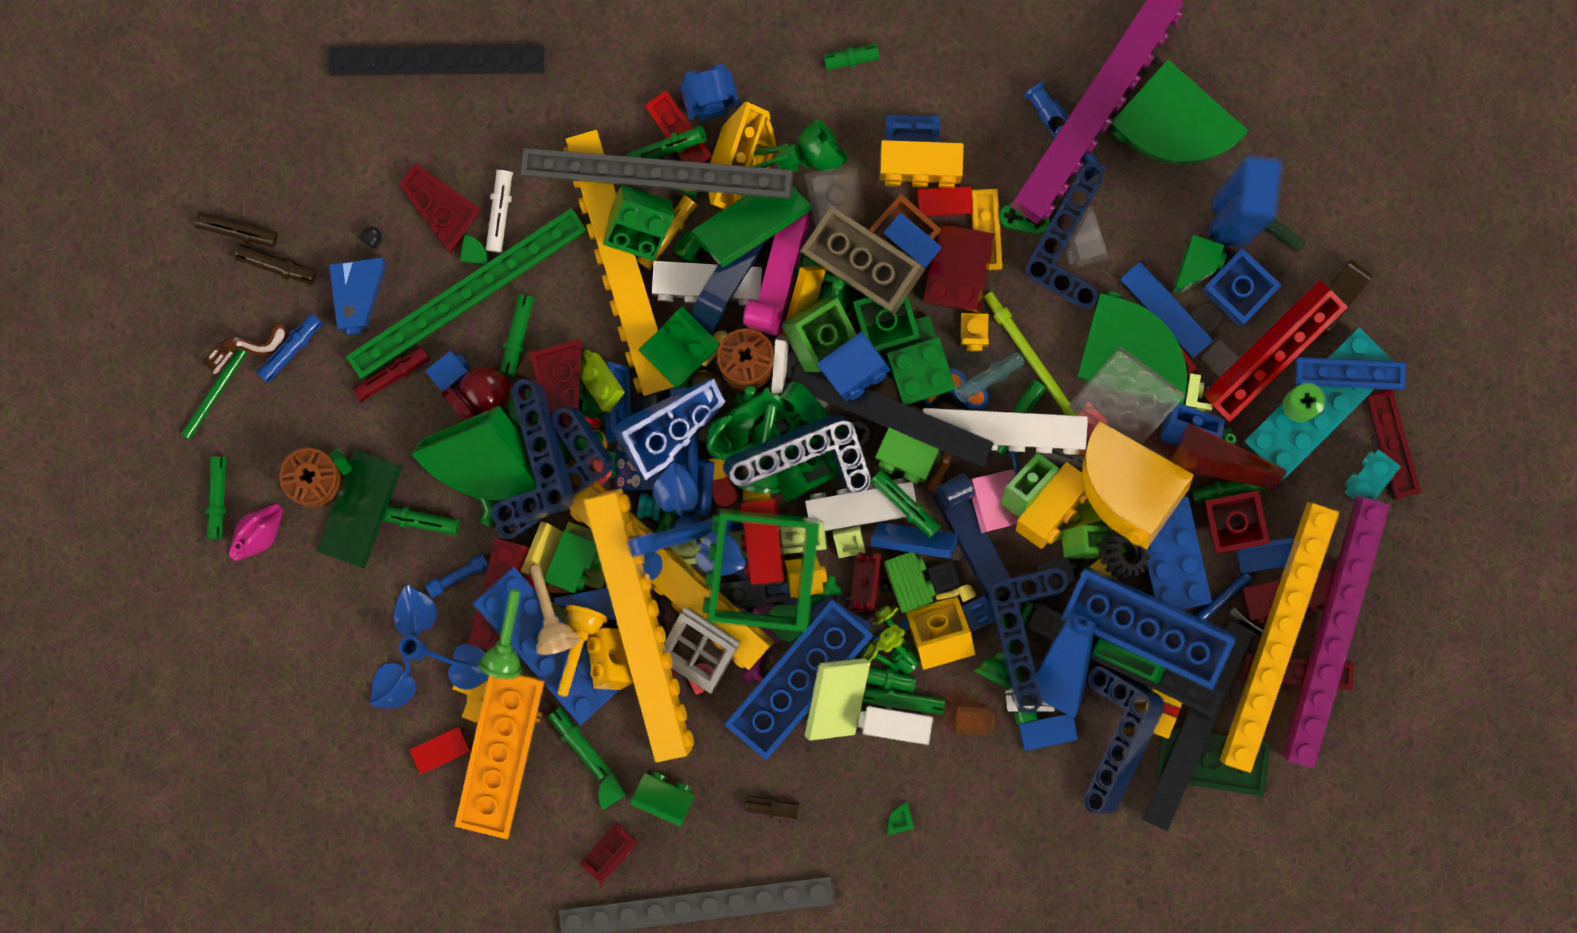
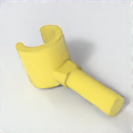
(966, 592)

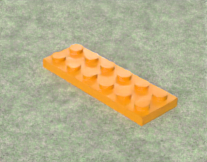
(499, 755)

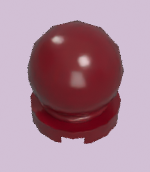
(479, 392)

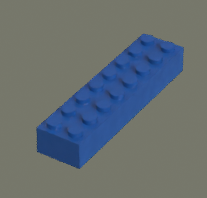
(1245, 202)

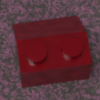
(1236, 522)

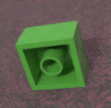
(818, 332)
(905, 456)

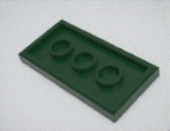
(359, 509)
(1213, 773)

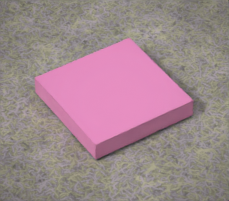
(988, 498)

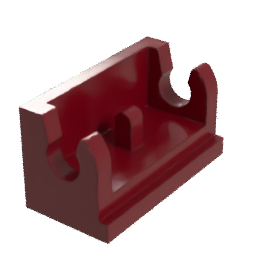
(865, 582)
(609, 852)

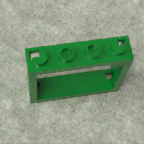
(796, 623)

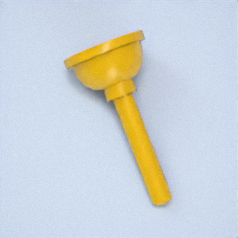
(584, 623)

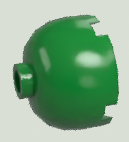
(820, 148)

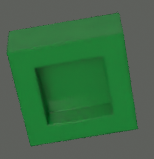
(687, 247)

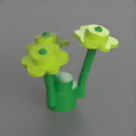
(892, 637)

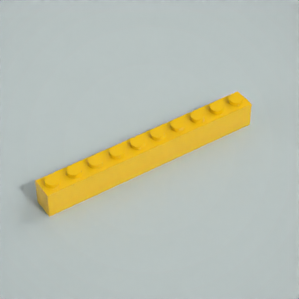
(622, 274)
(683, 584)
(639, 626)
(1278, 637)

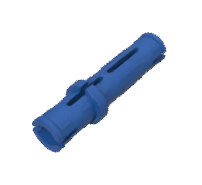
(286, 351)

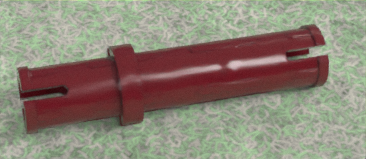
(395, 371)

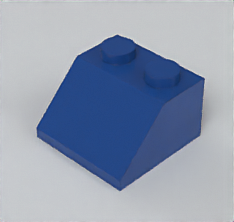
(854, 367)

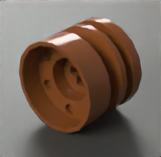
(754, 372)
(324, 483)

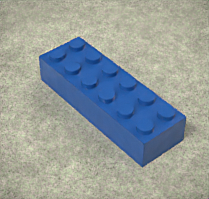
(1151, 627)
(788, 687)

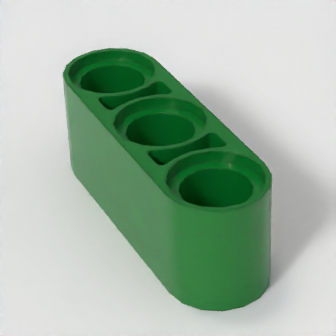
(802, 408)

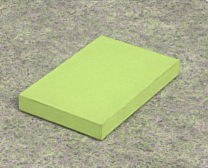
(837, 699)

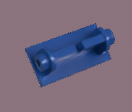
(912, 128)

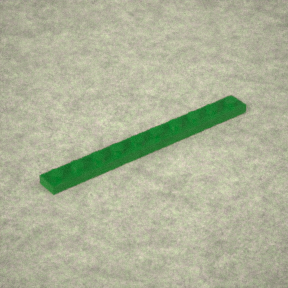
(466, 294)

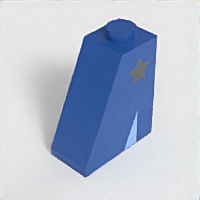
(355, 292)

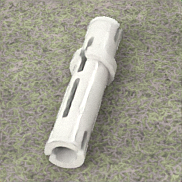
(503, 178)

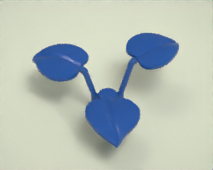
(678, 491)
(391, 682)

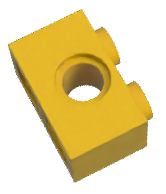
(608, 660)

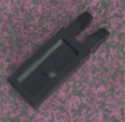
(745, 595)

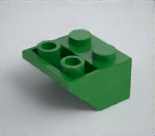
(638, 222)

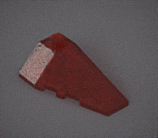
(1217, 458)

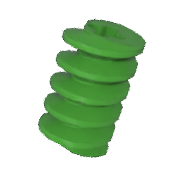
(1308, 393)

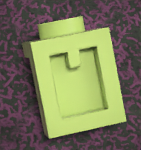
(1194, 391)

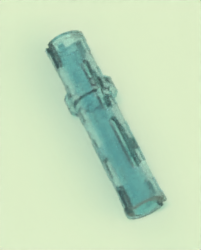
(995, 373)

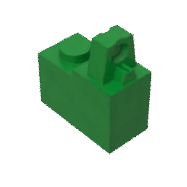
(571, 561)

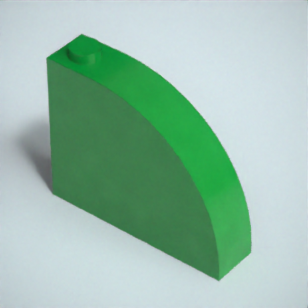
(1176, 121)
(1139, 333)
(479, 457)

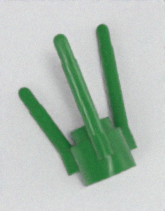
(788, 157)

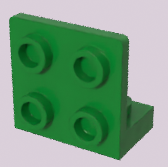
(679, 347)

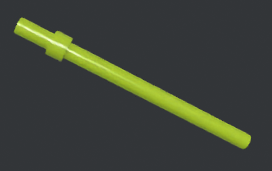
(1003, 317)

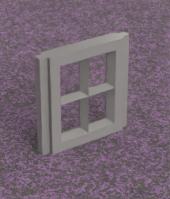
(710, 631)

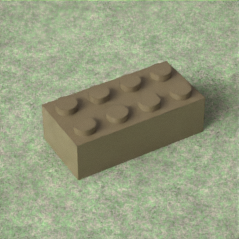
(862, 260)

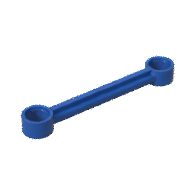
(657, 541)

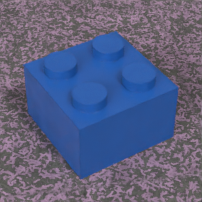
(1241, 288)

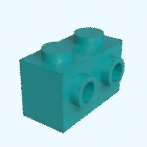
(1374, 477)

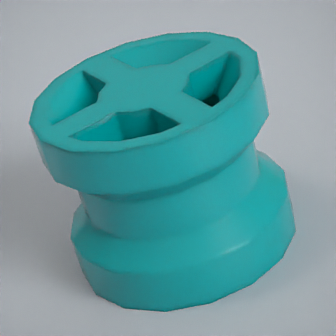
(648, 507)

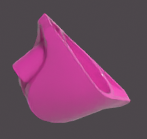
(255, 532)

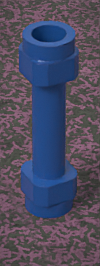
(435, 586)

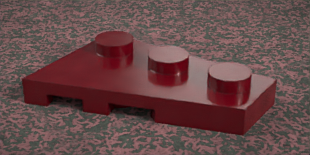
(440, 206)
(559, 374)

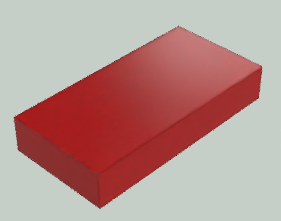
(945, 201)
(439, 750)

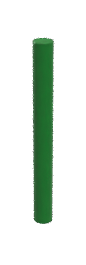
(214, 393)

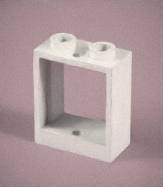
(895, 725)

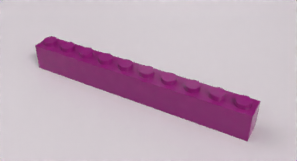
(1095, 107)
(1335, 631)

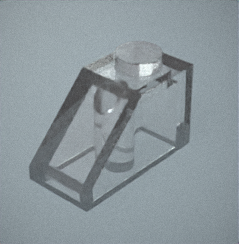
(1086, 243)

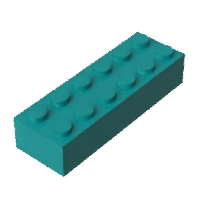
(1290, 442)

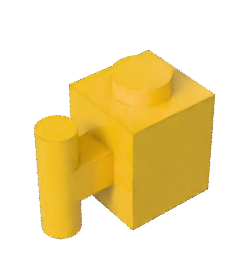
(793, 573)

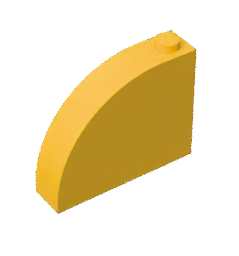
(1131, 485)

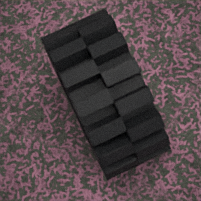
(1114, 559)

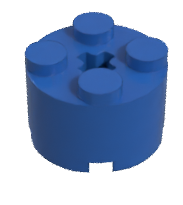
(709, 92)

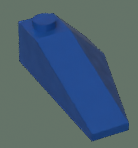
(661, 430)

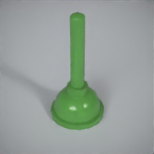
(501, 659)

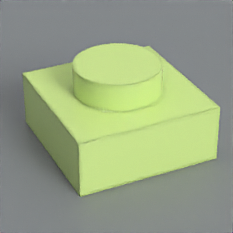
(849, 541)

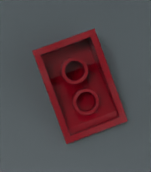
(960, 269)

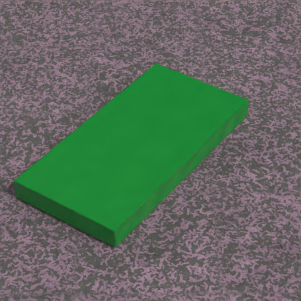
(748, 224)

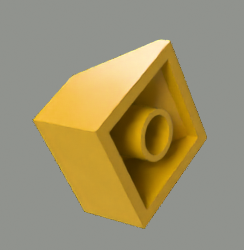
(940, 633)

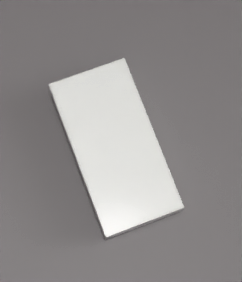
(780, 364)

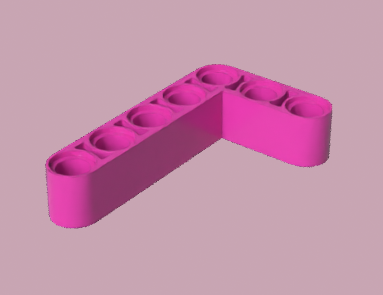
(778, 279)

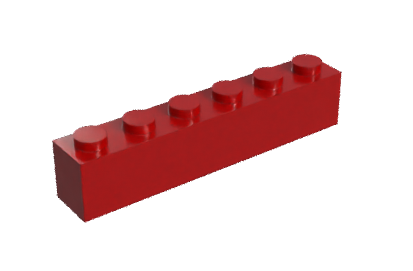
(1275, 350)

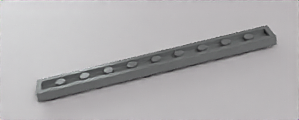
(657, 173)
(697, 906)

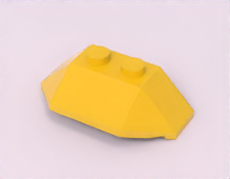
(739, 138)

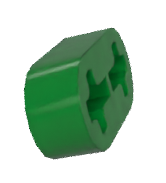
(1021, 226)

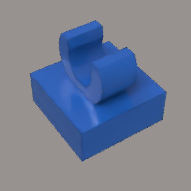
(978, 613)

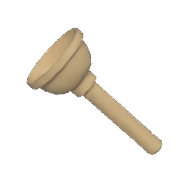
(555, 635)

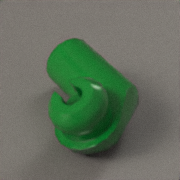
(488, 505)

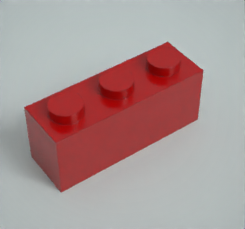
(763, 543)

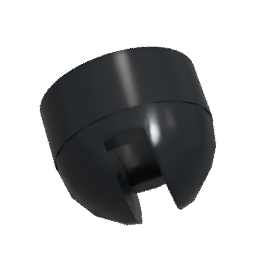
(371, 236)

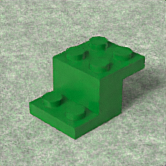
(920, 366)

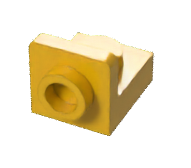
(974, 331)

